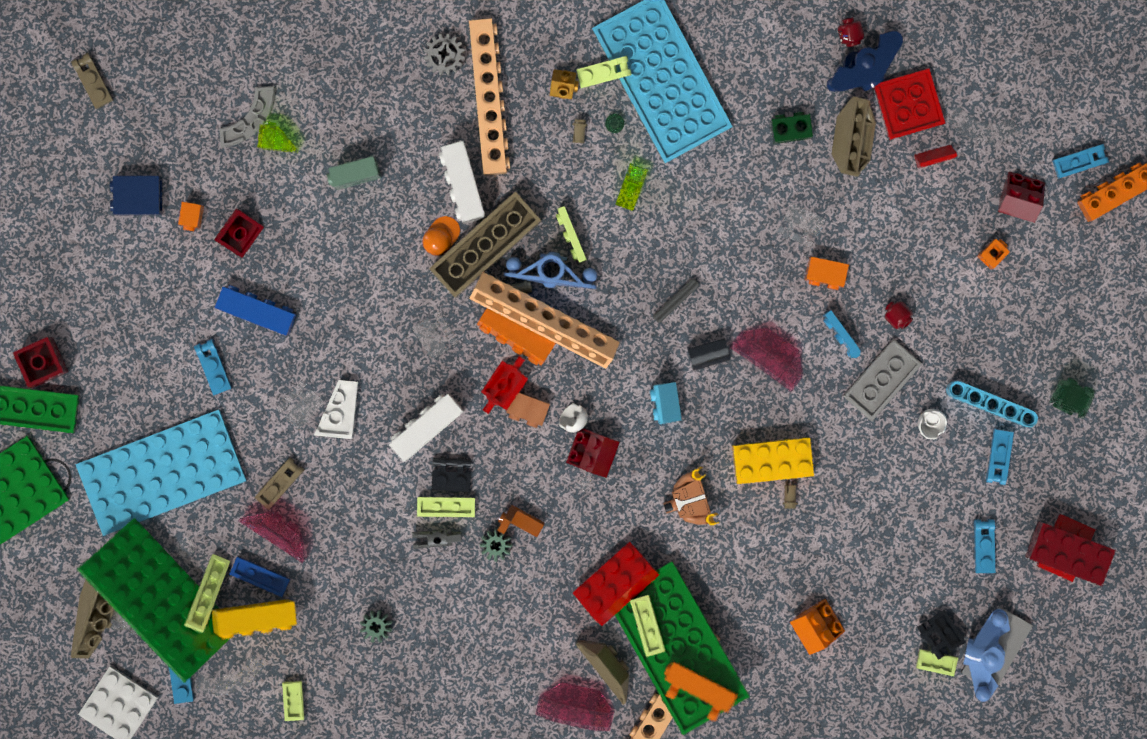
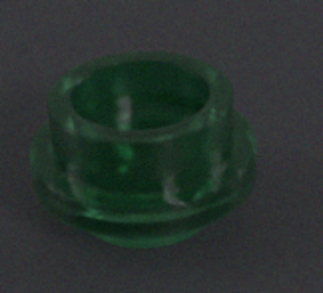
(614, 123)

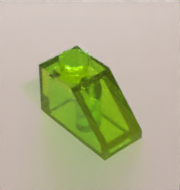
(274, 138)
(631, 187)

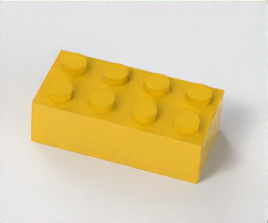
(772, 460)
(254, 617)

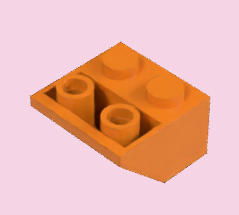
(817, 627)

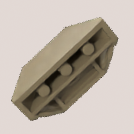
(854, 137)
(608, 666)

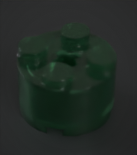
(1072, 398)

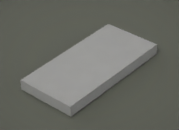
(882, 380)
(1010, 642)

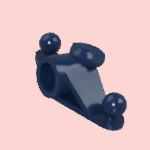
(867, 66)

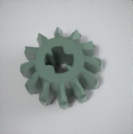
(498, 538)
(379, 620)

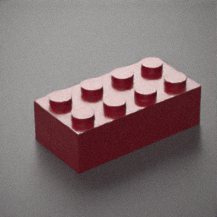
(1070, 553)

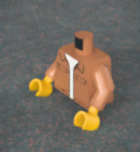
(690, 500)

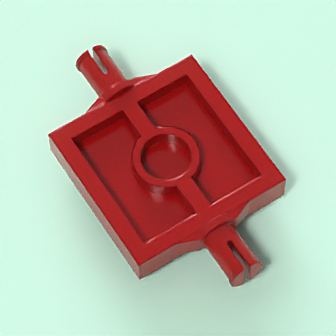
(504, 385)

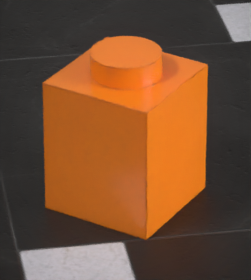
(190, 216)

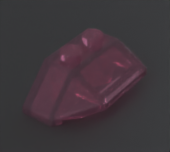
(770, 355)
(278, 532)
(576, 707)

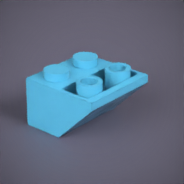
(666, 403)

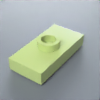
(929, 662)
(293, 700)

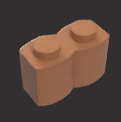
(528, 409)

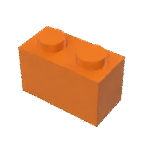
(826, 272)

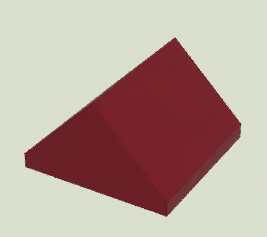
(239, 233)

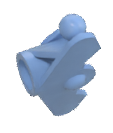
(514, 264)
(986, 655)

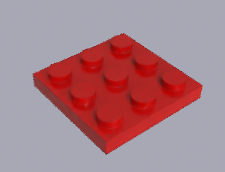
(909, 104)

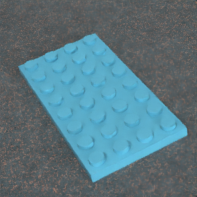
(665, 78)
(161, 472)

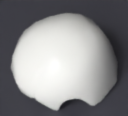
(568, 421)
(932, 423)

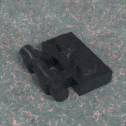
(451, 481)
(946, 632)

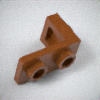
(520, 519)

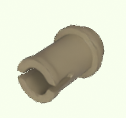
(579, 131)
(525, 286)
(790, 497)

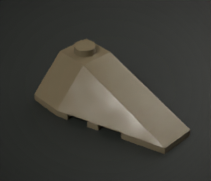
(92, 618)

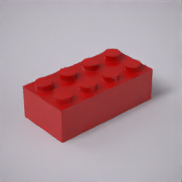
(615, 584)

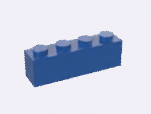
(256, 311)

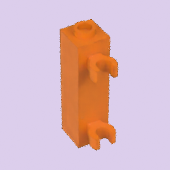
(701, 687)

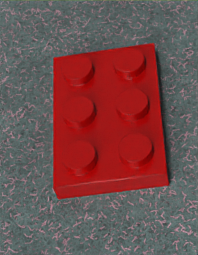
(1076, 528)

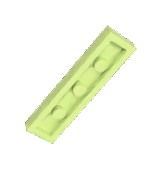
(207, 593)

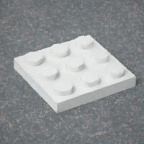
(118, 705)

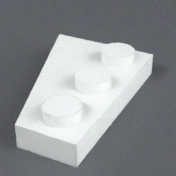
(340, 413)

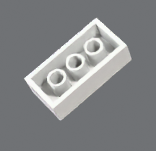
(462, 179)
(424, 429)

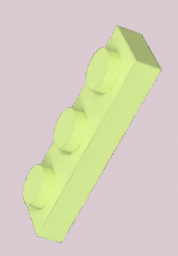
(570, 235)
(445, 507)
(647, 625)

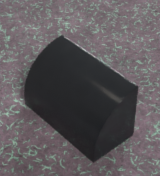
(709, 354)

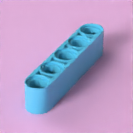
(1001, 404)

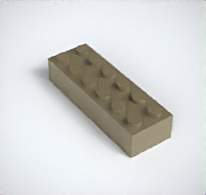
(485, 245)

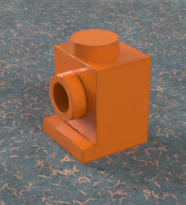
(1001, 249)

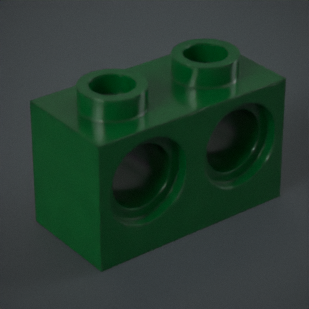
(792, 133)

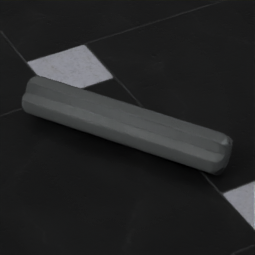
(676, 300)

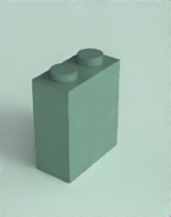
(353, 173)

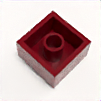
(40, 362)

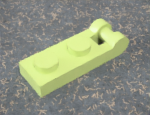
(603, 72)

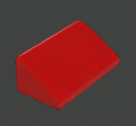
(935, 156)

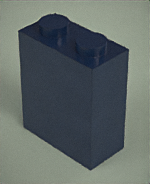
(137, 196)

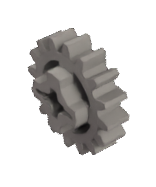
(433, 52)

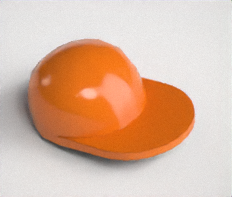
(441, 236)

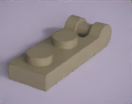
(92, 81)
(278, 484)

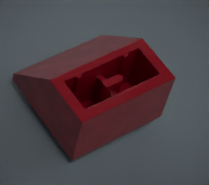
(1022, 197)
(592, 452)

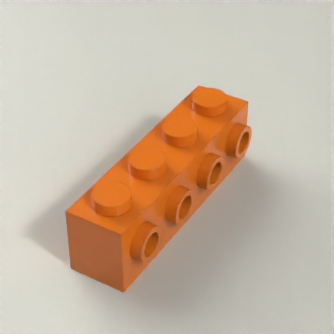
(1115, 193)
(518, 337)

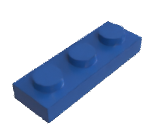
(260, 576)

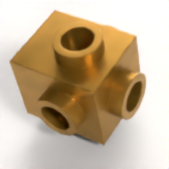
(563, 84)

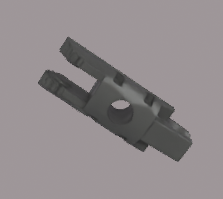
(447, 538)

